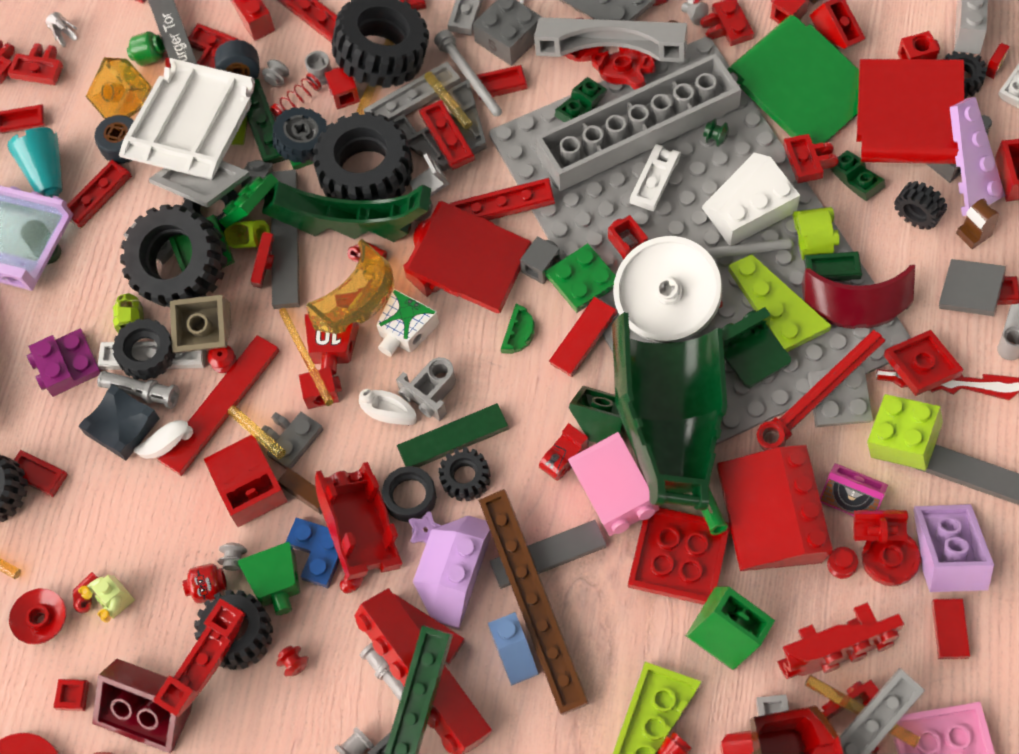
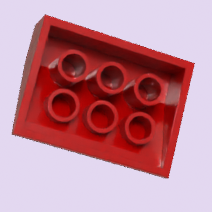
(774, 509)

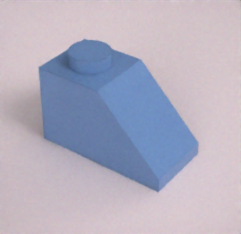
(513, 648)

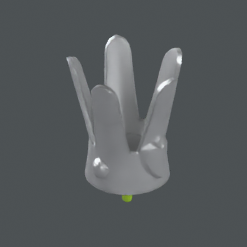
(58, 23)

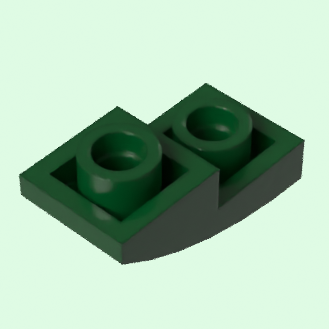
(582, 100)
(856, 176)

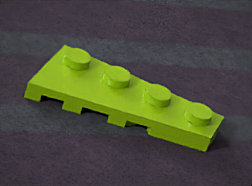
(791, 318)
(654, 709)

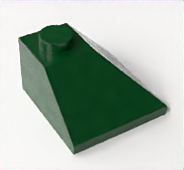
(596, 414)

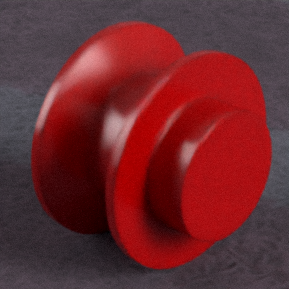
(221, 359)
(842, 562)
(292, 661)

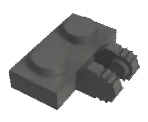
(295, 439)

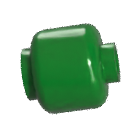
(146, 48)

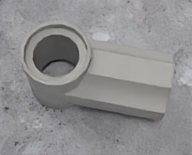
(1010, 334)

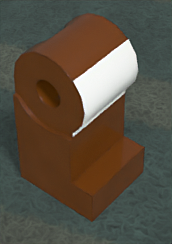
(978, 224)

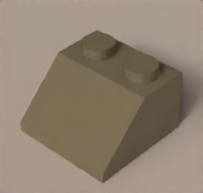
(200, 323)

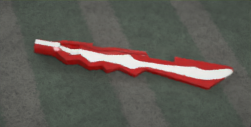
(992, 385)

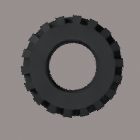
(11, 487)
(257, 633)

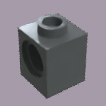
(539, 258)

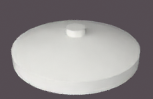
(668, 289)

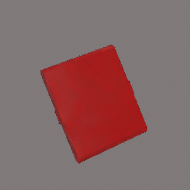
(468, 257)

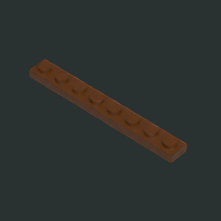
(533, 603)

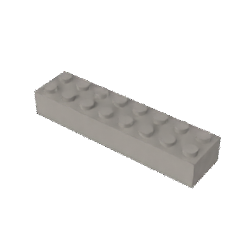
(637, 121)

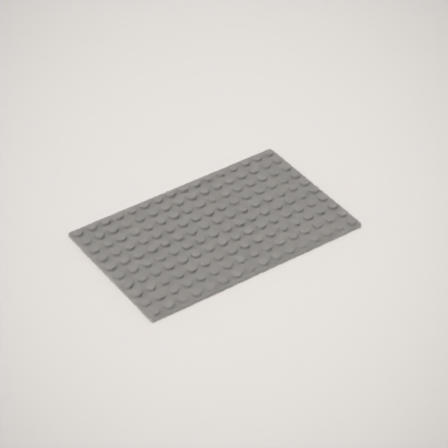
(591, 206)

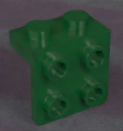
(753, 348)

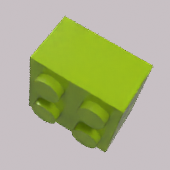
(905, 432)

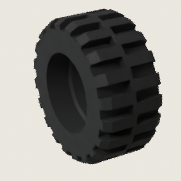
(375, 62)
(359, 135)
(150, 235)

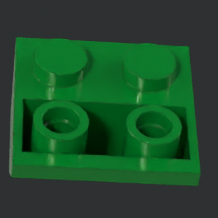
(729, 627)

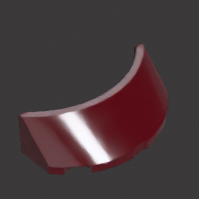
(859, 305)

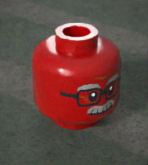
(204, 583)

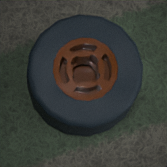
(238, 58)
(110, 136)

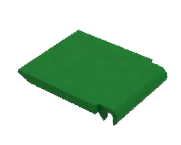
(800, 80)

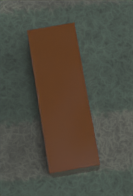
(300, 489)

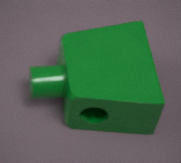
(273, 576)

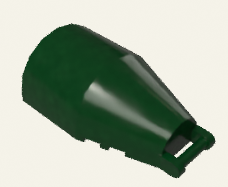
(671, 410)

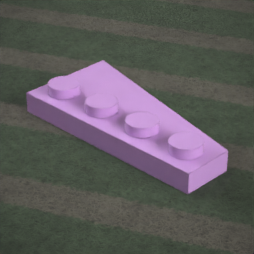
(974, 156)

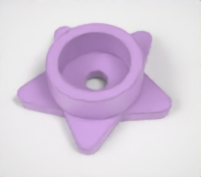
(418, 525)

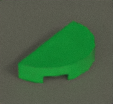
(519, 331)

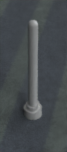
(447, 43)
(750, 248)

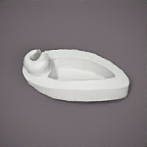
(387, 407)
(164, 439)

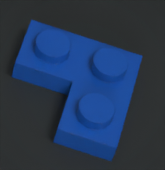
(323, 554)

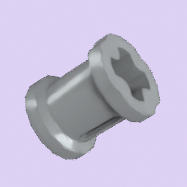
(355, 744)

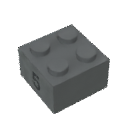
(506, 29)

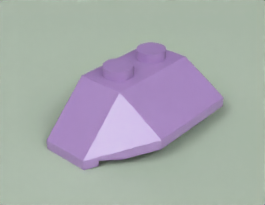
(451, 568)

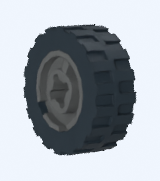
(297, 133)

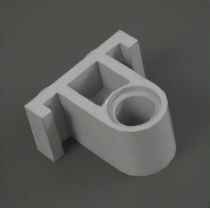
(427, 389)

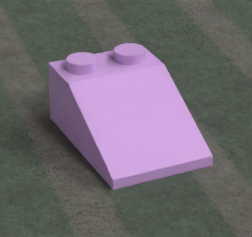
(952, 548)

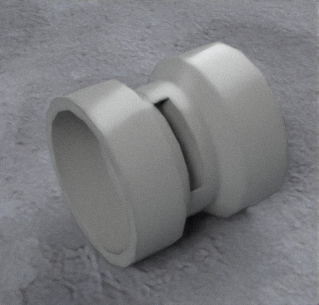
(317, 64)

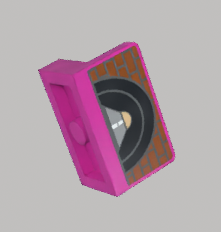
(852, 491)

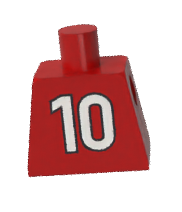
(331, 348)

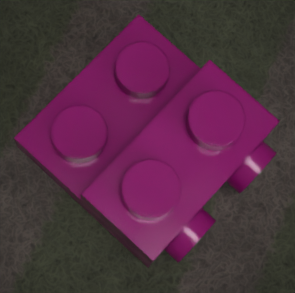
(63, 362)

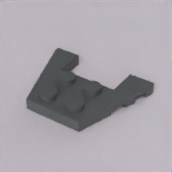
(611, 9)
(423, 142)

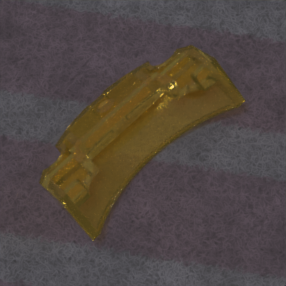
(356, 297)

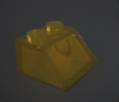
(118, 88)

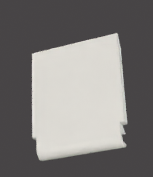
(189, 119)

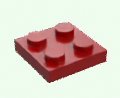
(923, 362)

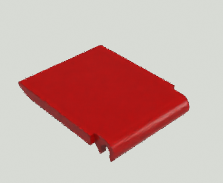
(907, 110)

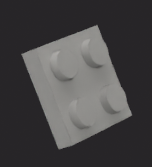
(846, 403)

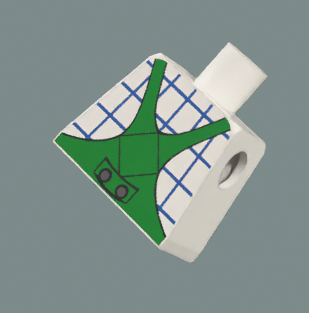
(404, 323)

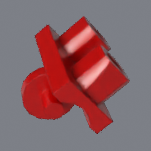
(880, 525)

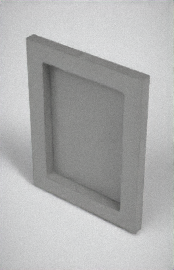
(200, 189)

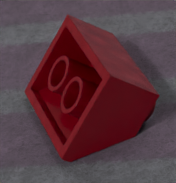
(127, 706)

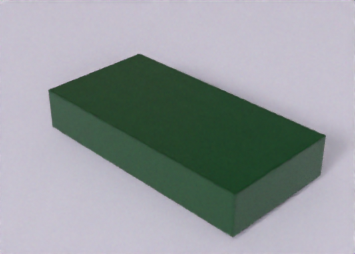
(835, 265)

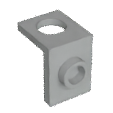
(431, 177)

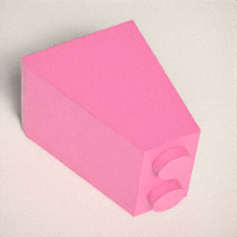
(613, 484)

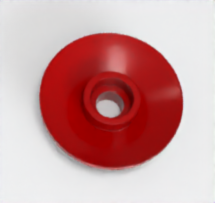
(29, 608)

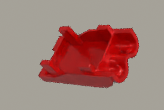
(358, 521)
(839, 643)

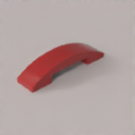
(202, 660)

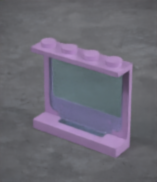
(28, 234)

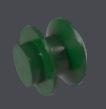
(716, 132)

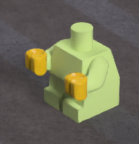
(109, 594)

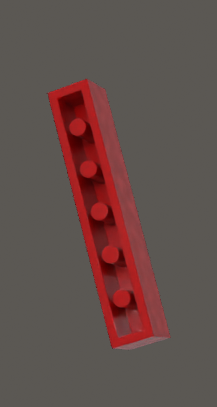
(395, 639)

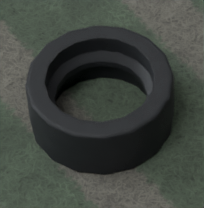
(405, 474)

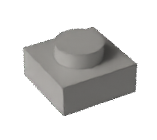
(771, 704)

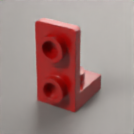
(856, 691)

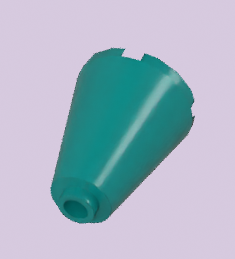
(39, 159)

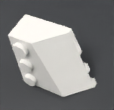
(751, 200)

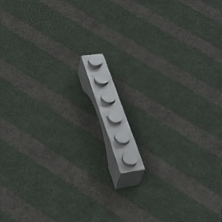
(564, 35)

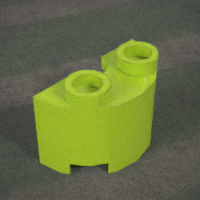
(815, 231)

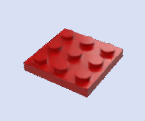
(677, 556)

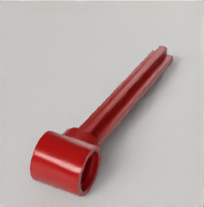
(818, 392)

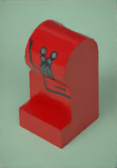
(569, 444)

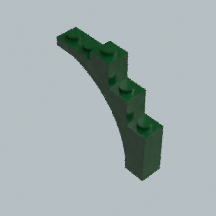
(352, 218)

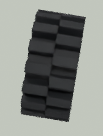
(974, 68)
(920, 205)
(458, 460)

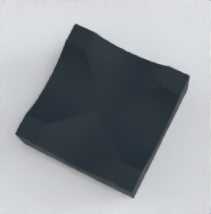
(119, 422)

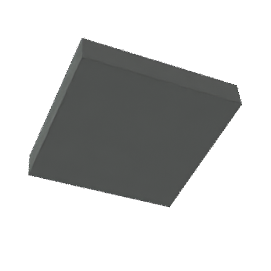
(972, 287)

